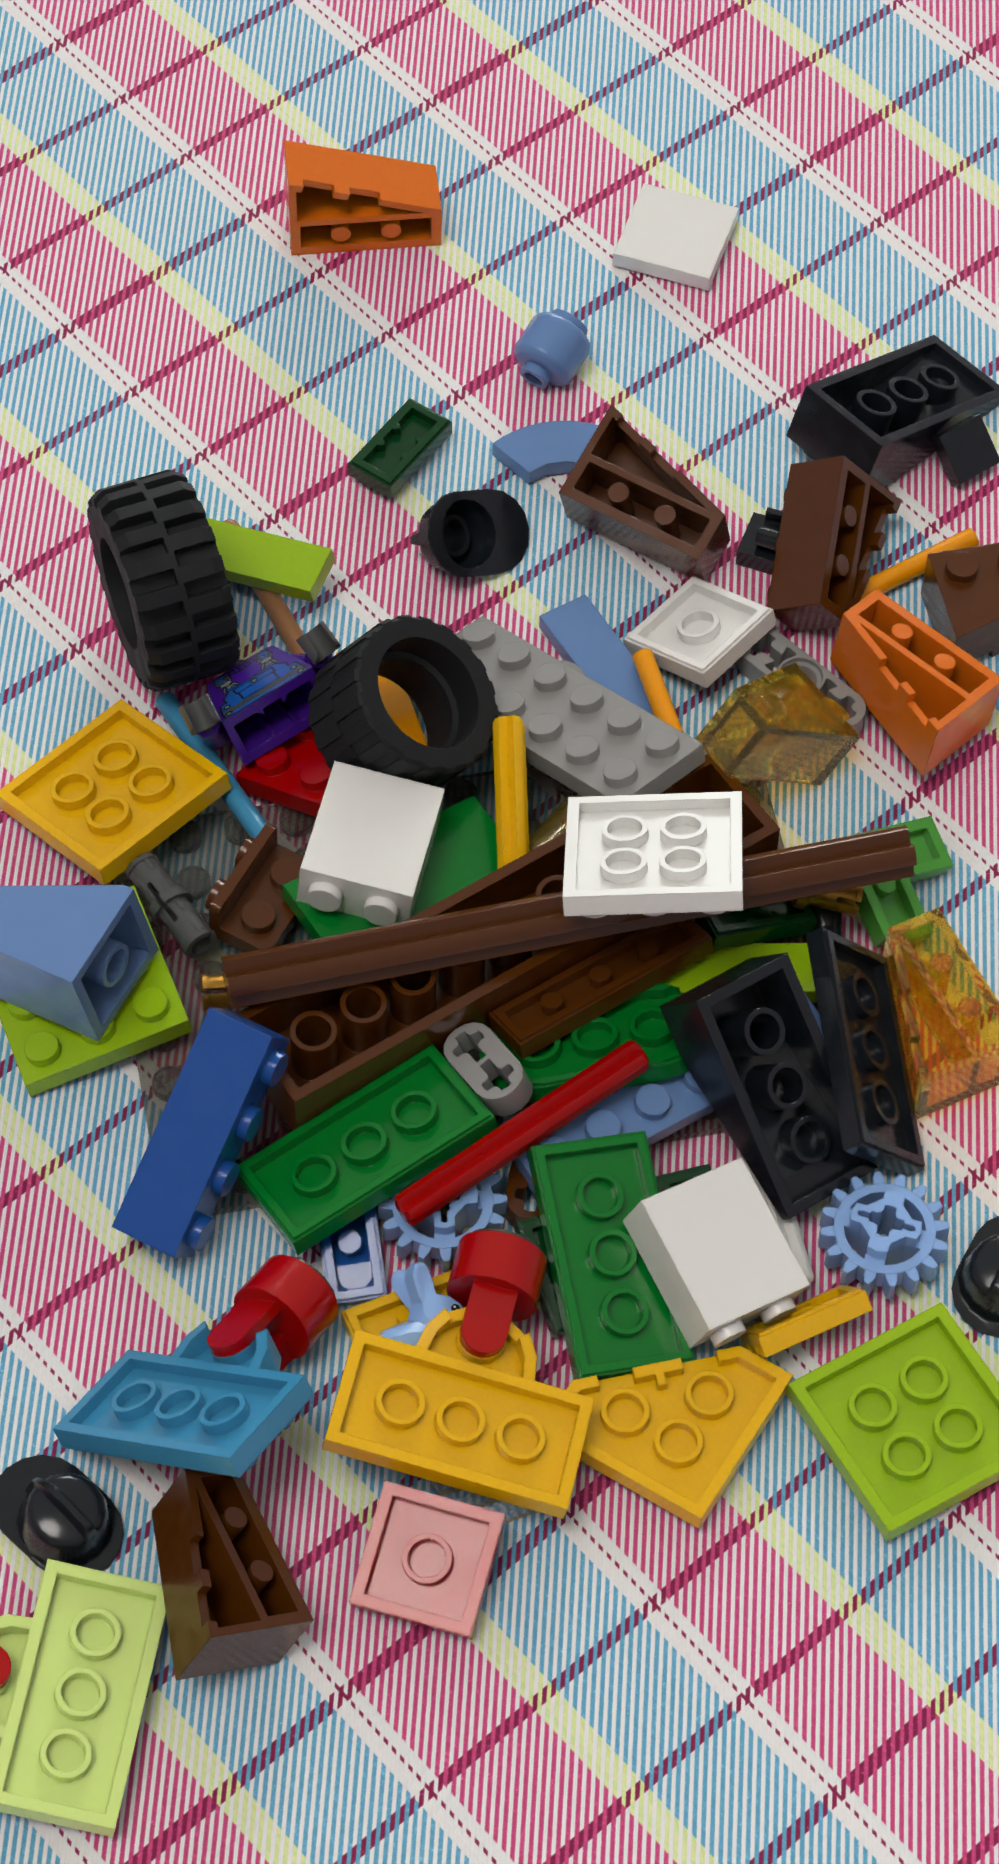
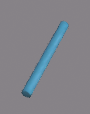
(235, 798)

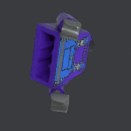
(261, 697)

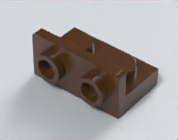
(249, 904)

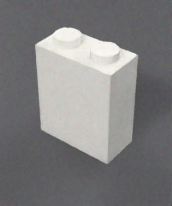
(369, 844)
(716, 1255)

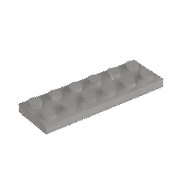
(577, 725)

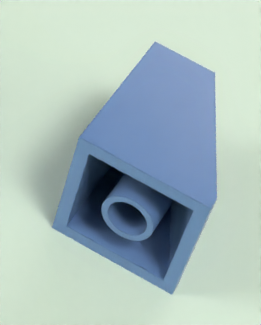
(72, 952)

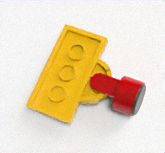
(467, 1394)

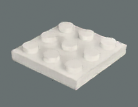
(653, 854)

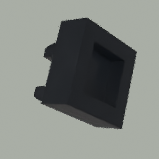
(759, 541)

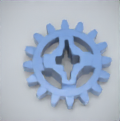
(475, 1208)
(913, 1231)

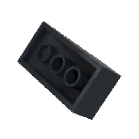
(891, 408)
(767, 1078)

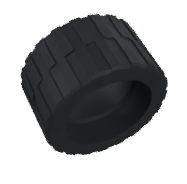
(438, 676)

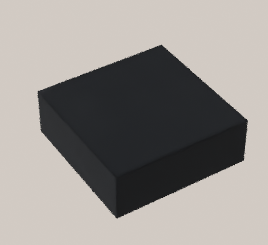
(965, 449)

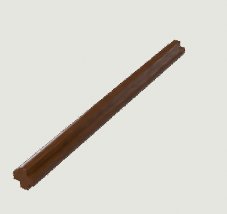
(541, 923)

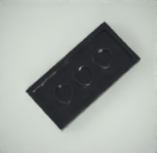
(865, 1053)

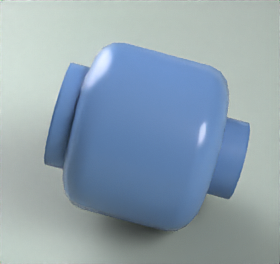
(552, 349)

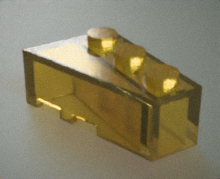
(779, 730)
(942, 1012)

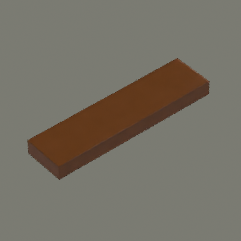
(598, 985)

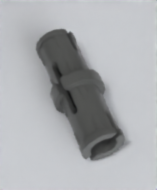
(171, 905)

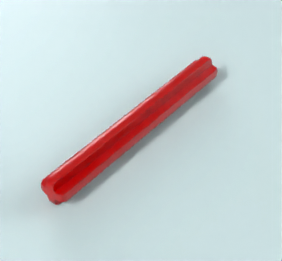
(521, 1132)

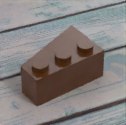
(642, 501)
(825, 542)
(963, 597)
(223, 1578)

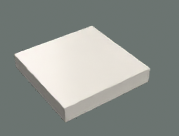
(675, 236)
(701, 631)

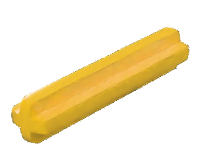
(510, 789)

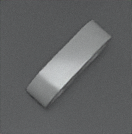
(496, 1062)

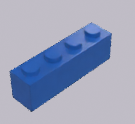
(202, 1133)

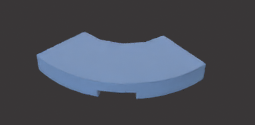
(544, 448)

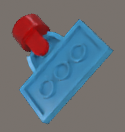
(220, 1389)

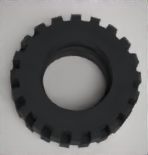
(164, 580)

